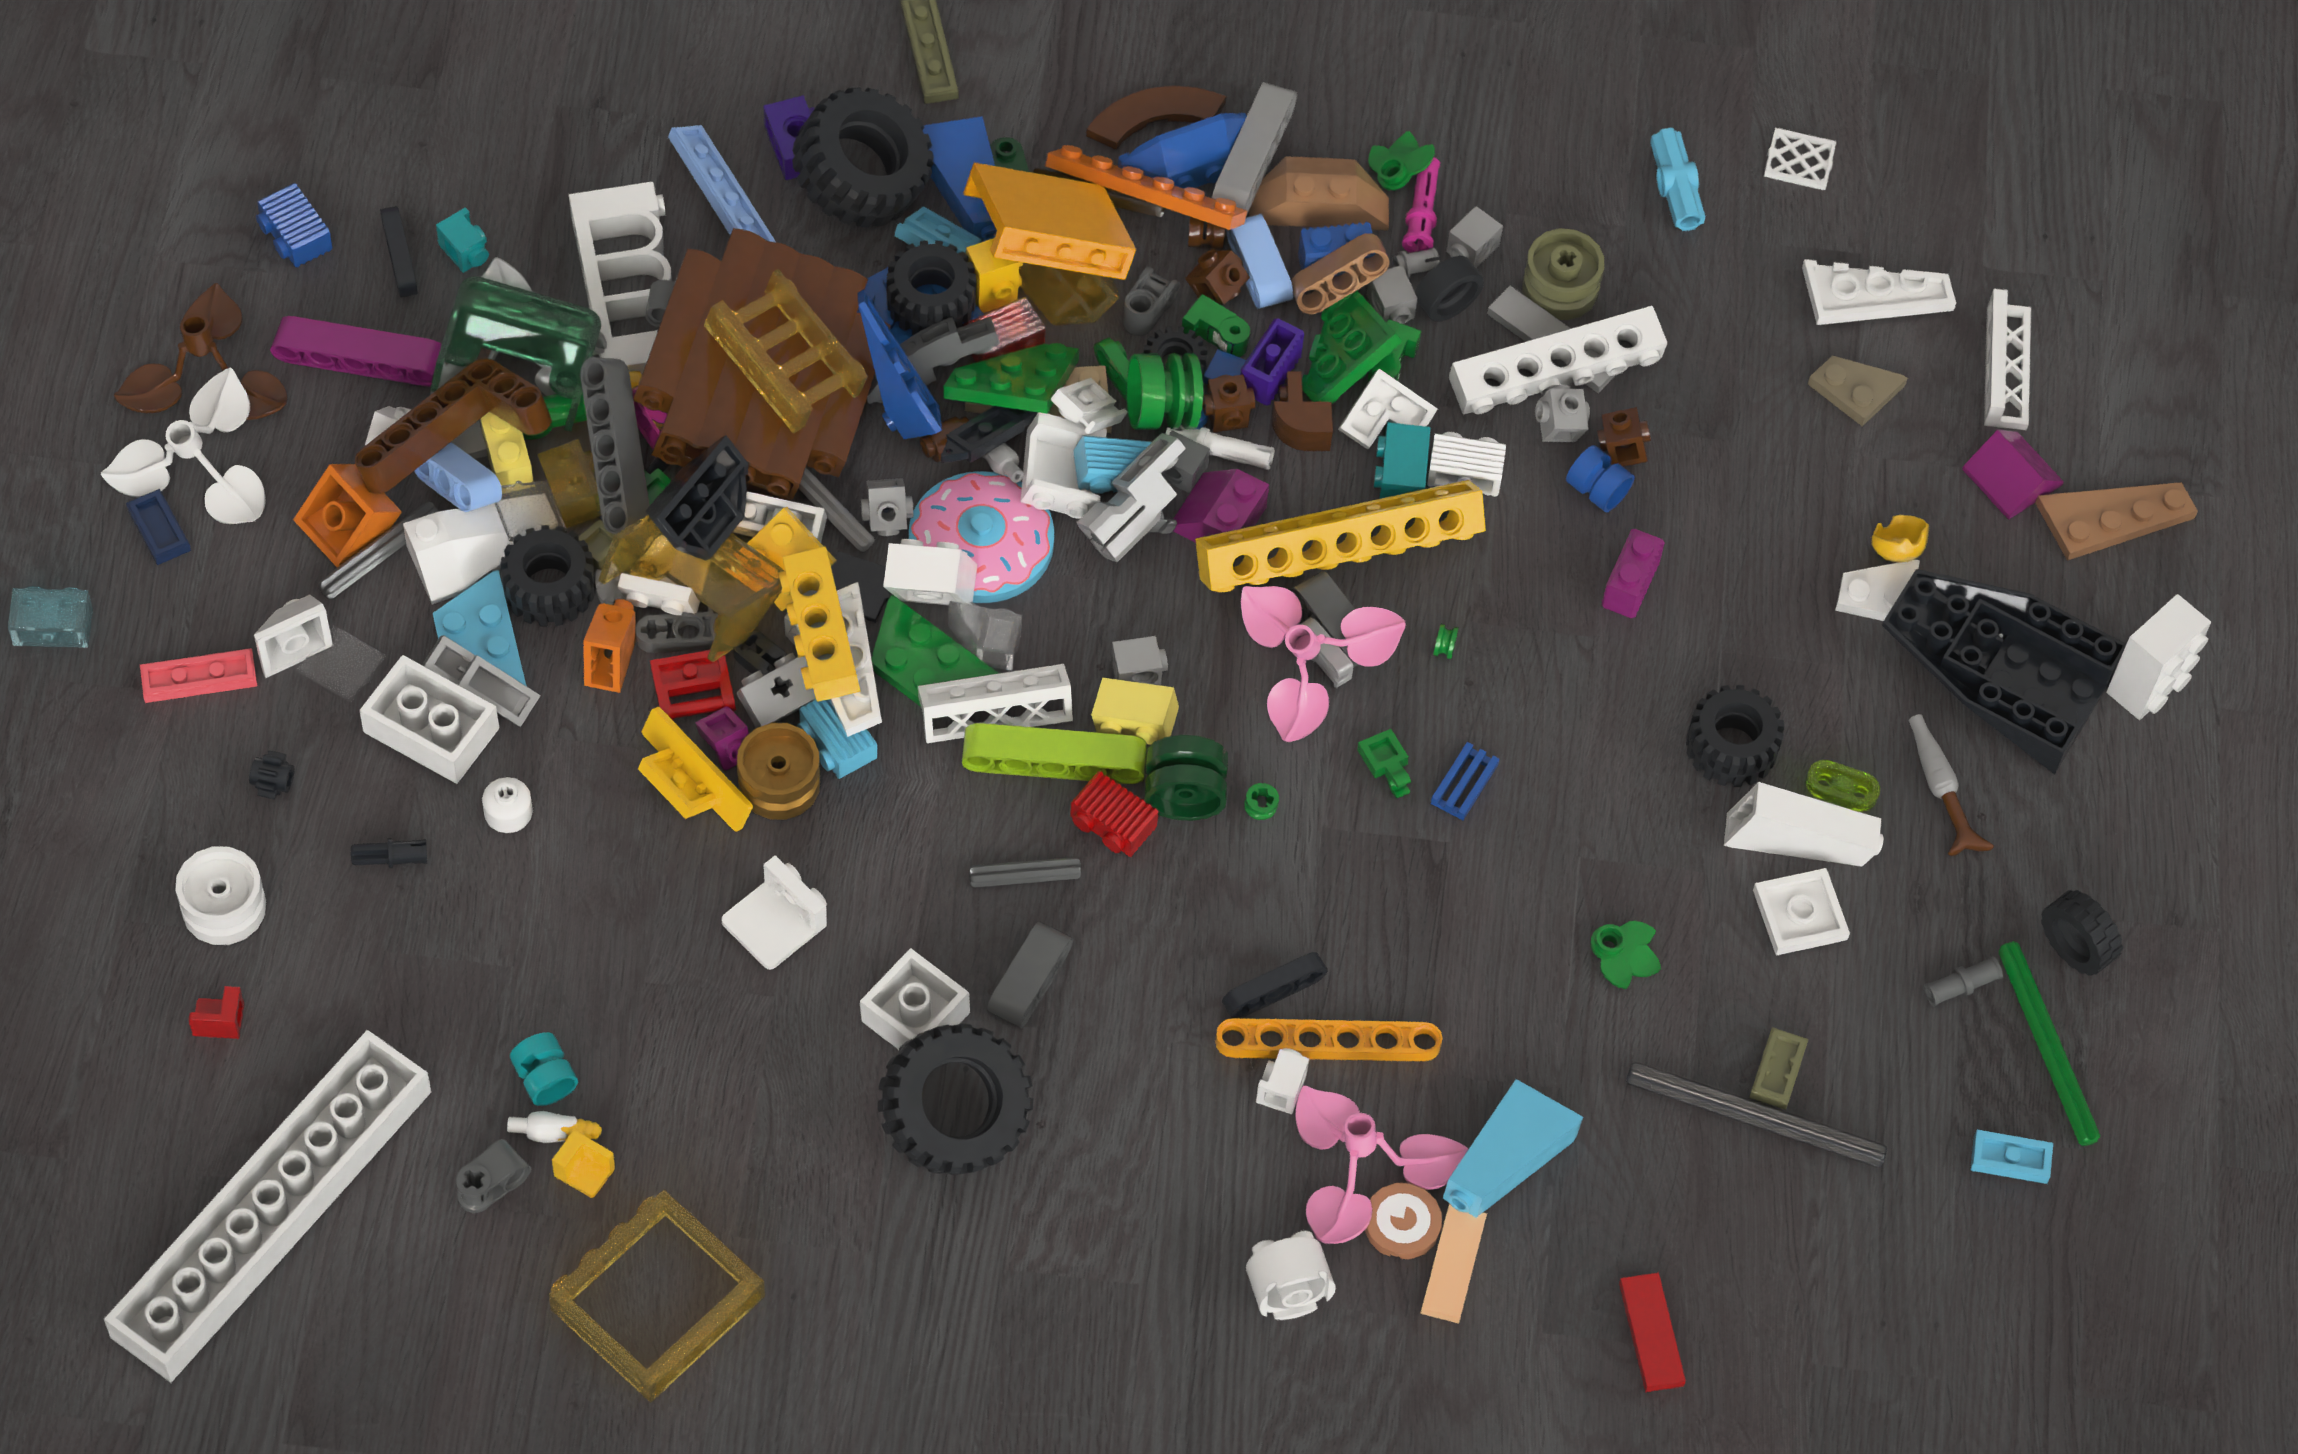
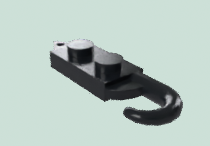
(985, 433)

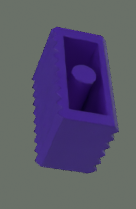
(1271, 359)

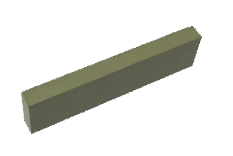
(929, 50)

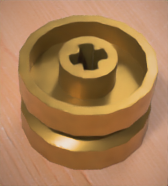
(779, 770)

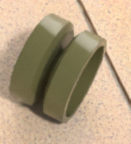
(1564, 273)

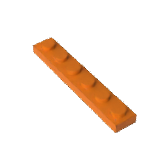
(1155, 190)

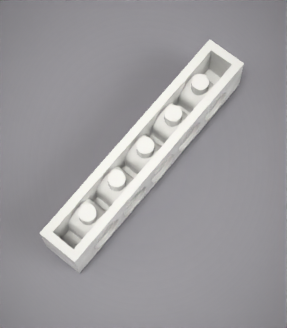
(1637, 327)

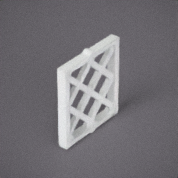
(1792, 176)

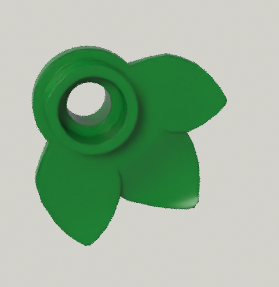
(1400, 161)
(1630, 953)

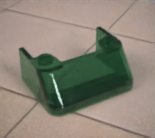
(524, 327)

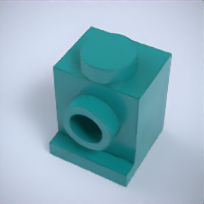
(462, 241)

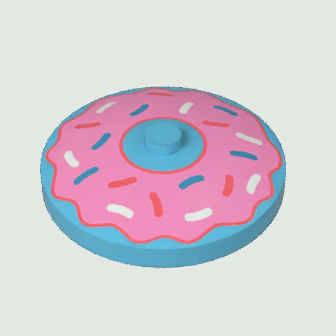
(990, 523)

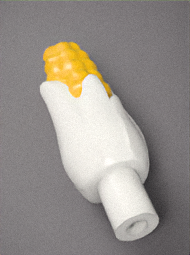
(552, 1127)

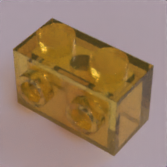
(572, 482)

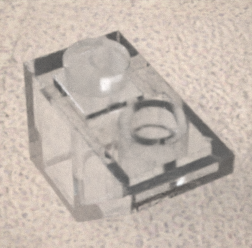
(987, 632)

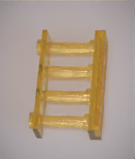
(766, 375)

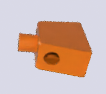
(613, 630)

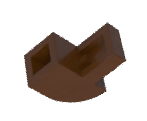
(1300, 423)

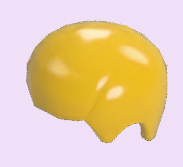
(1902, 539)

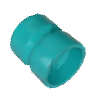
(542, 1066)

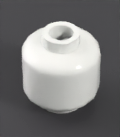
(507, 805)

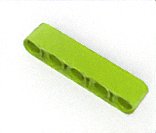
(1053, 753)

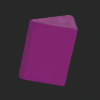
(2011, 472)

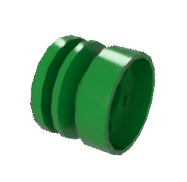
(1161, 391)

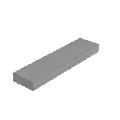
(1533, 322)

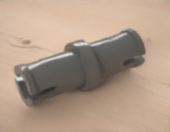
(1963, 981)

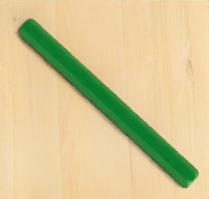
(2049, 1044)

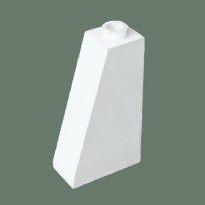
(1801, 827)

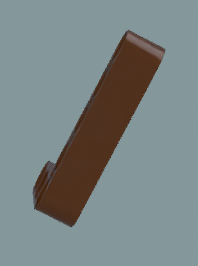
(445, 415)

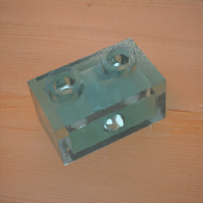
(50, 617)

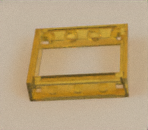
(693, 1343)

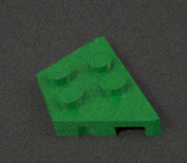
(918, 653)

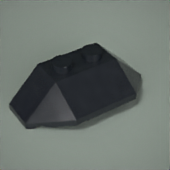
(703, 501)

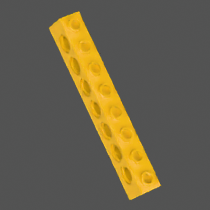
(1220, 550)

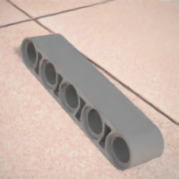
(1255, 145)

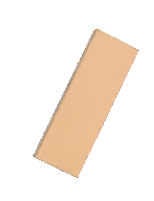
(1453, 1265)

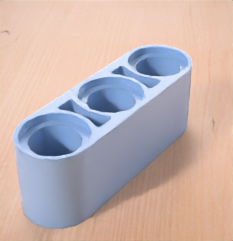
(1261, 260)
(460, 479)

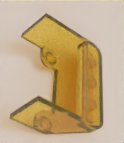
(733, 583)

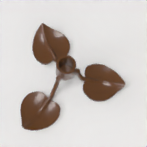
(210, 317)

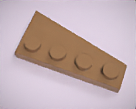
(2107, 517)

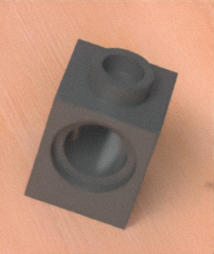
(1190, 464)

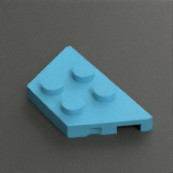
(482, 625)

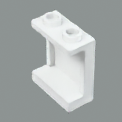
(1051, 469)

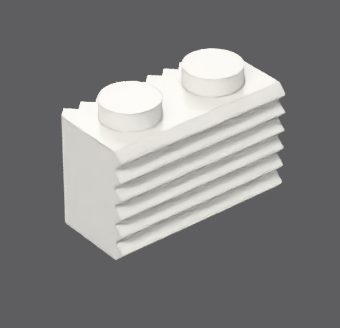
(1464, 459)

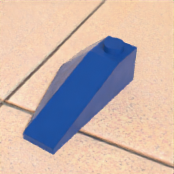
(904, 394)

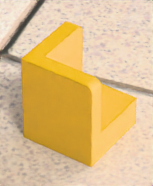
(583, 1164)

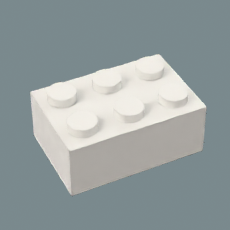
(2159, 658)
(429, 719)

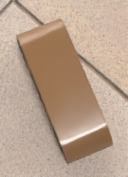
(1347, 258)

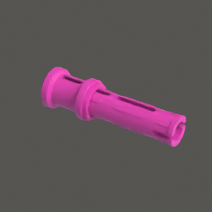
(1421, 217)

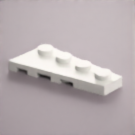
(1853, 294)
(859, 709)

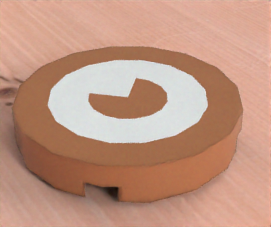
(1404, 1221)

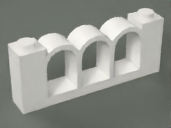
(616, 214)

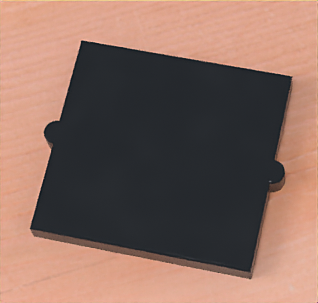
(870, 578)

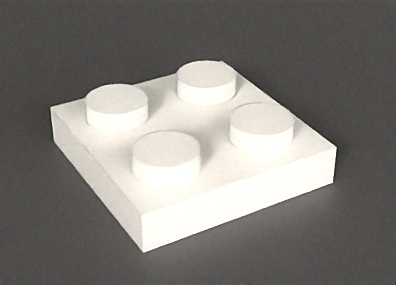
(1801, 911)

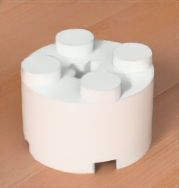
(1289, 1276)

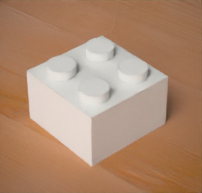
(929, 573)
(913, 1000)

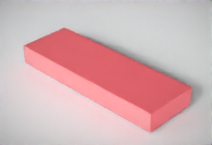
(198, 675)

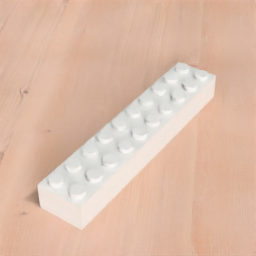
(268, 1206)

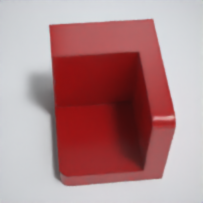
(218, 1016)

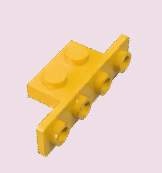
(688, 775)

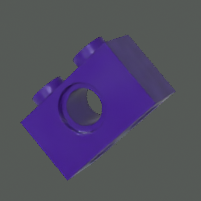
(782, 124)

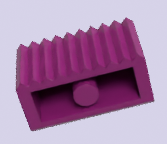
(1633, 573)

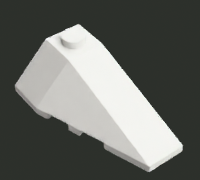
(455, 549)

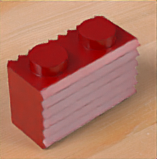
(1113, 814)

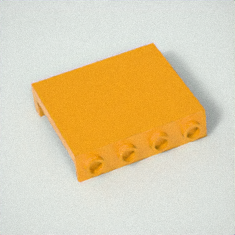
(1052, 221)

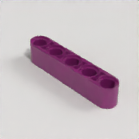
(356, 350)

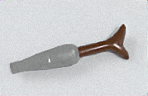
(1944, 785)

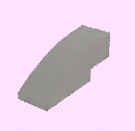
(483, 679)

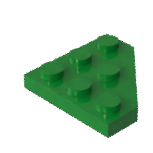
(1347, 348)
(1016, 379)

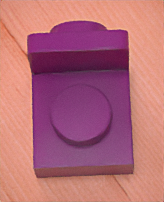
(724, 733)

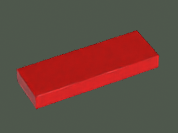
(1652, 1332)

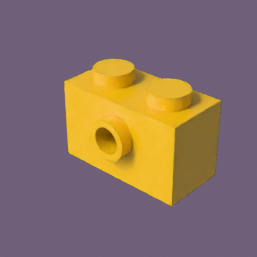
(995, 277)

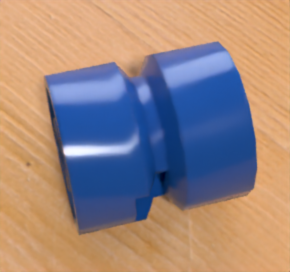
(1596, 475)

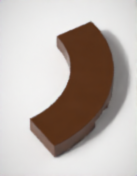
(1153, 104)

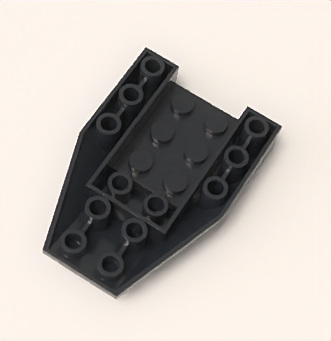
(2007, 658)

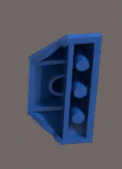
(1190, 153)

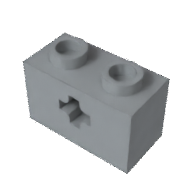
(769, 708)

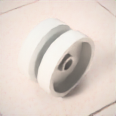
(220, 895)

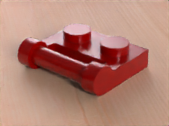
(690, 675)

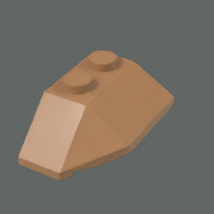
(1320, 194)

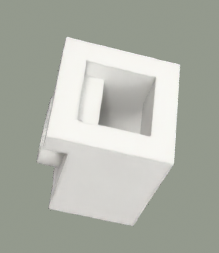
(1283, 1081)

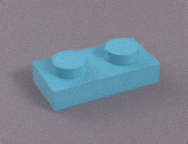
(2011, 1156)

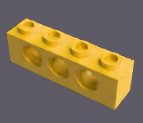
(834, 675)

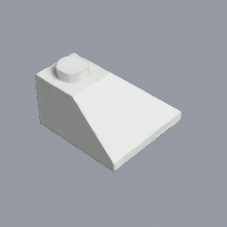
(292, 634)

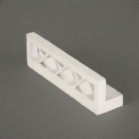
(1998, 364)
(996, 696)

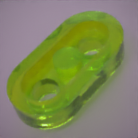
(1842, 785)

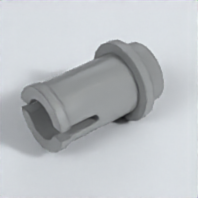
(1415, 261)

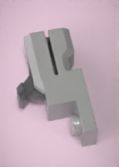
(1138, 504)

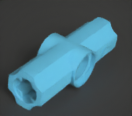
(1677, 179)

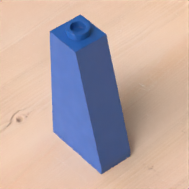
(955, 150)

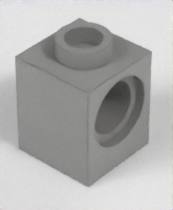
(1475, 237)
(1393, 296)
(1138, 660)

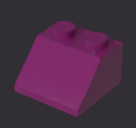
(1221, 504)

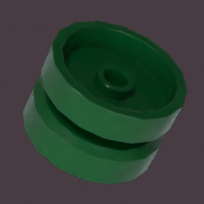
(1186, 777)

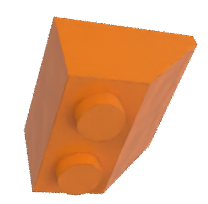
(344, 514)

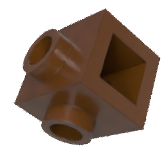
(1218, 276)
(1228, 403)
(1624, 437)

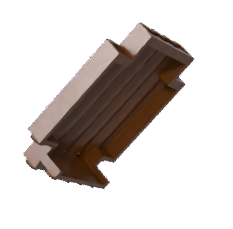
(712, 397)

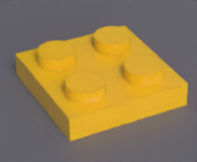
(784, 537)

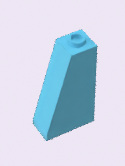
(1512, 1145)

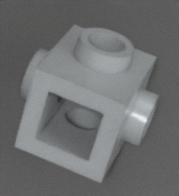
(1562, 414)
(882, 495)

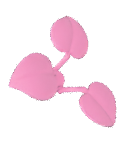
(1275, 614)
(1326, 1118)

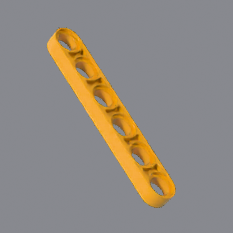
(1328, 1033)

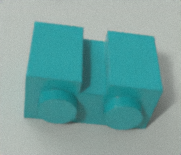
(1404, 459)

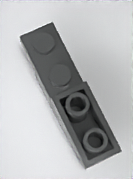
(943, 346)

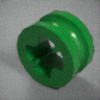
(1446, 641)
(1251, 803)

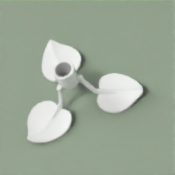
(219, 405)

